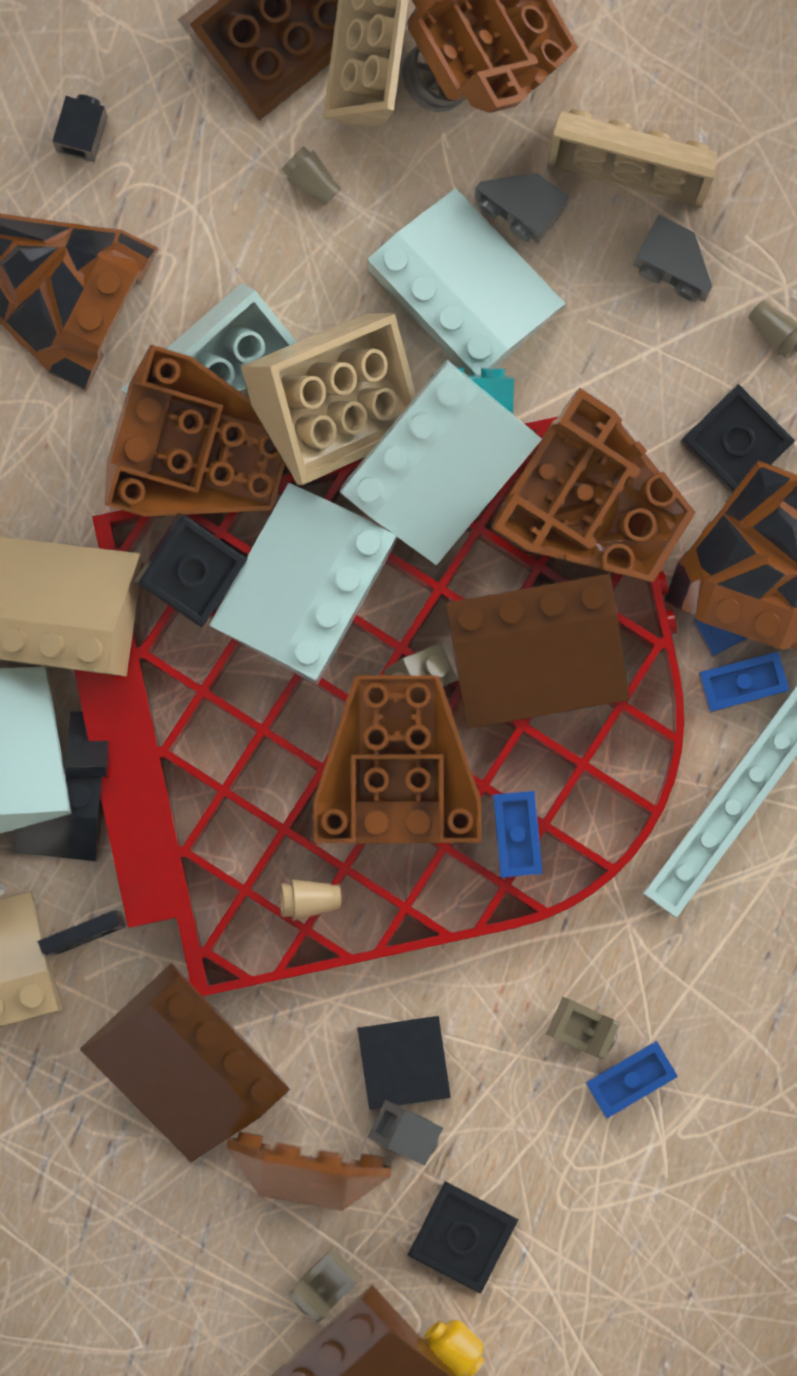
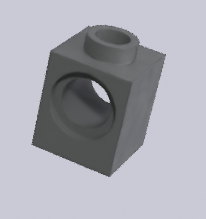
(405, 1132)

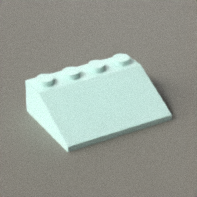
(464, 284)
(232, 335)
(440, 463)
(304, 582)
(30, 751)

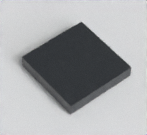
(736, 438)
(190, 570)
(82, 933)
(404, 1062)
(462, 1237)

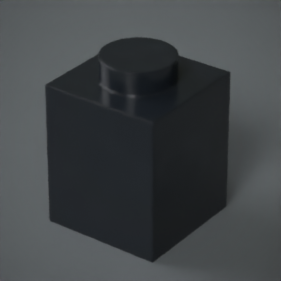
(80, 127)

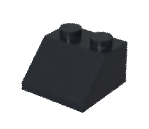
(69, 835)

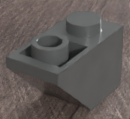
(523, 201)
(674, 257)

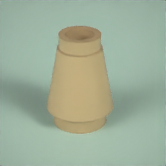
(306, 898)

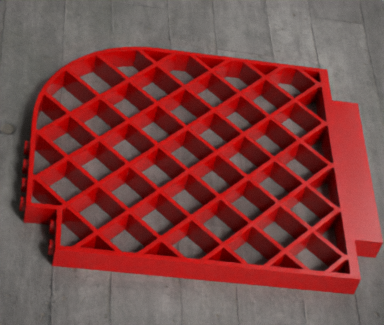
(139, 801)

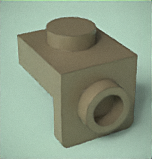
(426, 662)
(583, 1028)
(324, 1285)

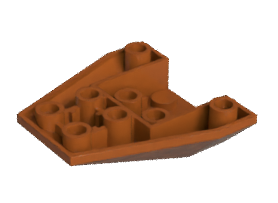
(189, 444)
(397, 768)
(306, 1179)

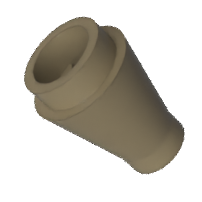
(311, 175)
(776, 328)

